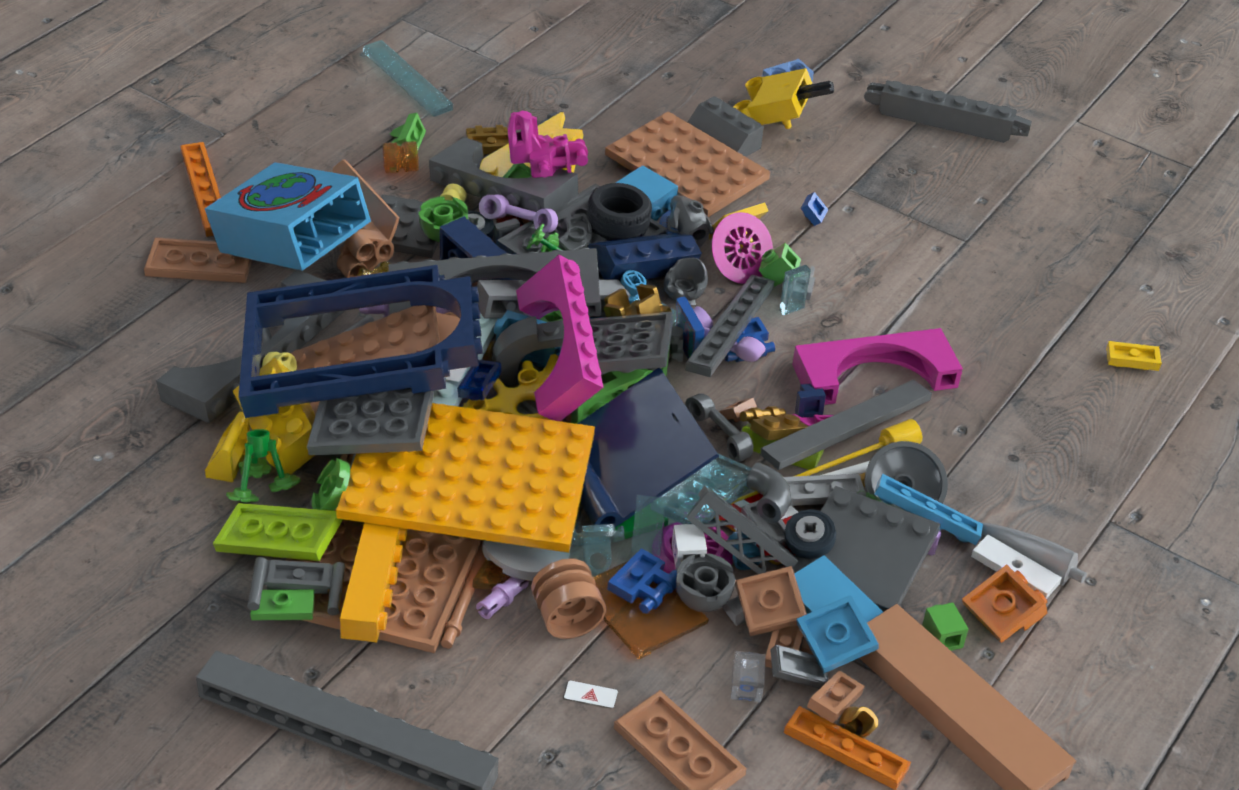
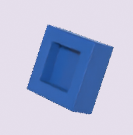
(814, 209)

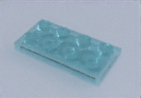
(721, 475)

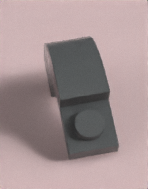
(521, 340)

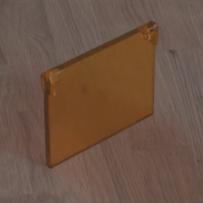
(649, 630)

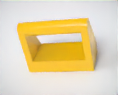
(229, 451)

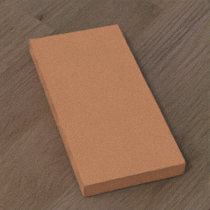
(194, 261)
(678, 746)

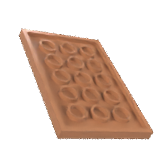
(689, 159)
(390, 336)

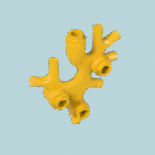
(509, 398)

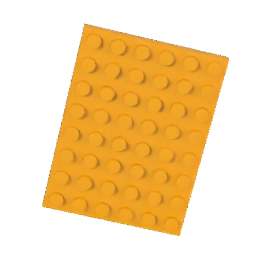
(478, 479)

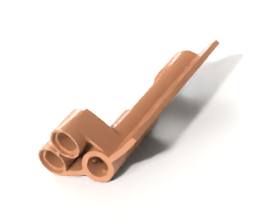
(373, 241)

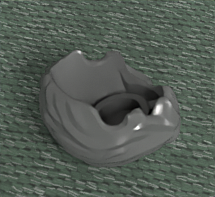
(686, 279)

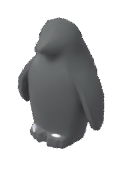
(690, 219)

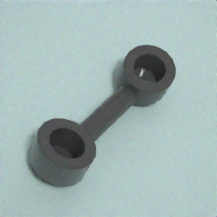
(738, 444)

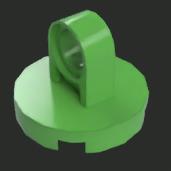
(334, 481)

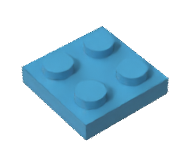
(837, 634)

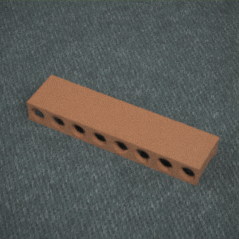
(964, 705)

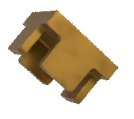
(618, 303)

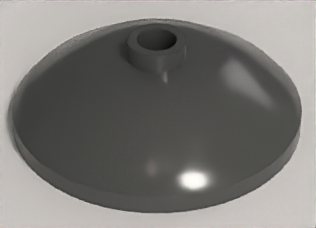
(910, 465)

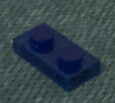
(479, 380)

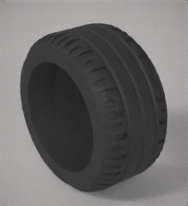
(619, 198)

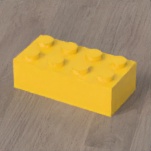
(288, 427)

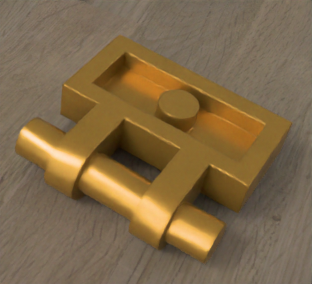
(490, 137)
(772, 422)

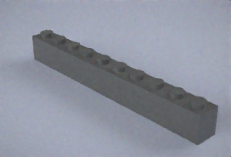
(345, 725)

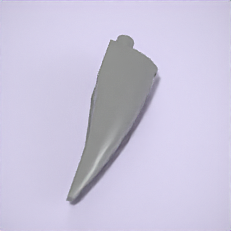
(1042, 551)

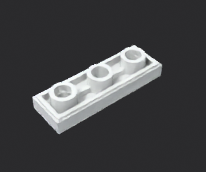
(997, 555)

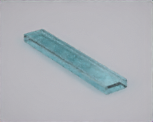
(408, 78)

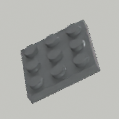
(408, 234)

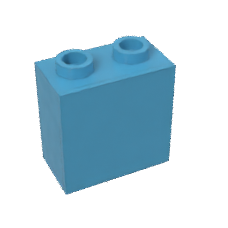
(655, 187)

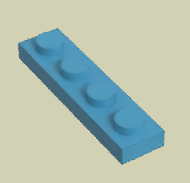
(912, 501)

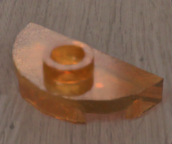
(489, 576)

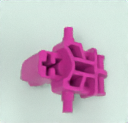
(542, 151)

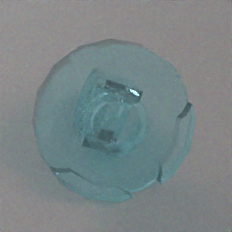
(598, 540)

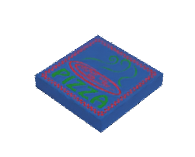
(692, 328)

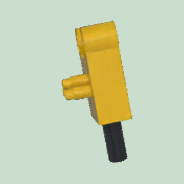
(781, 96)

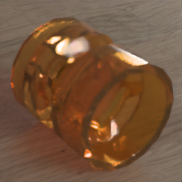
(400, 157)

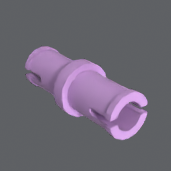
(501, 596)

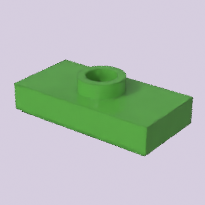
(285, 605)

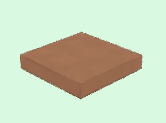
(770, 600)

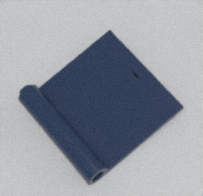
(640, 449)

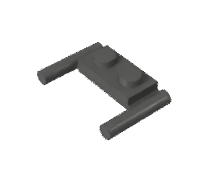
(297, 575)

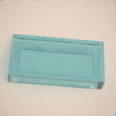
(795, 289)
(648, 524)

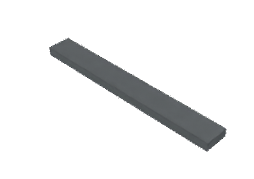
(729, 326)
(845, 424)

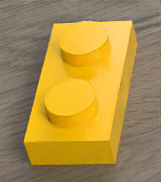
(1133, 355)

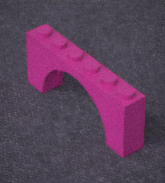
(920, 351)
(577, 368)

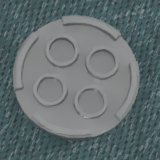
(519, 560)

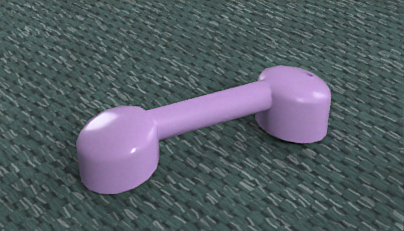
(498, 207)
(747, 348)

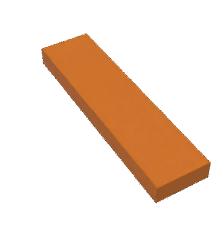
(847, 747)

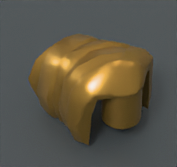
(859, 716)

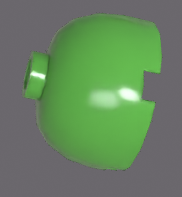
(440, 212)

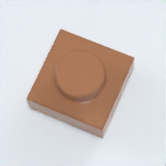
(734, 410)

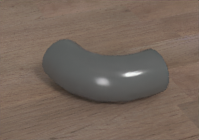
(774, 489)

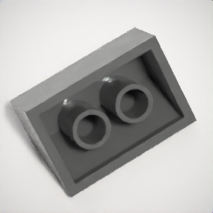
(728, 126)

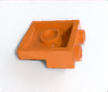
(1006, 603)

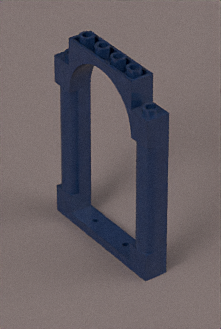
(419, 371)

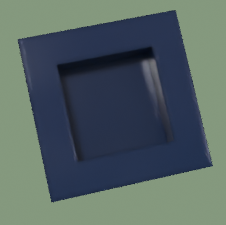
(809, 401)

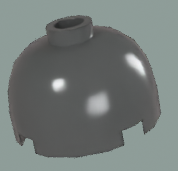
(705, 582)

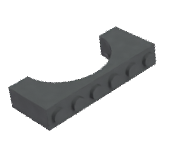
(461, 166)

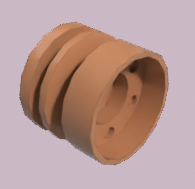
(568, 598)

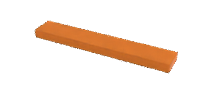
(201, 180)

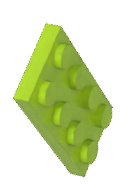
(277, 532)

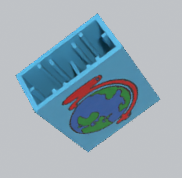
(288, 215)

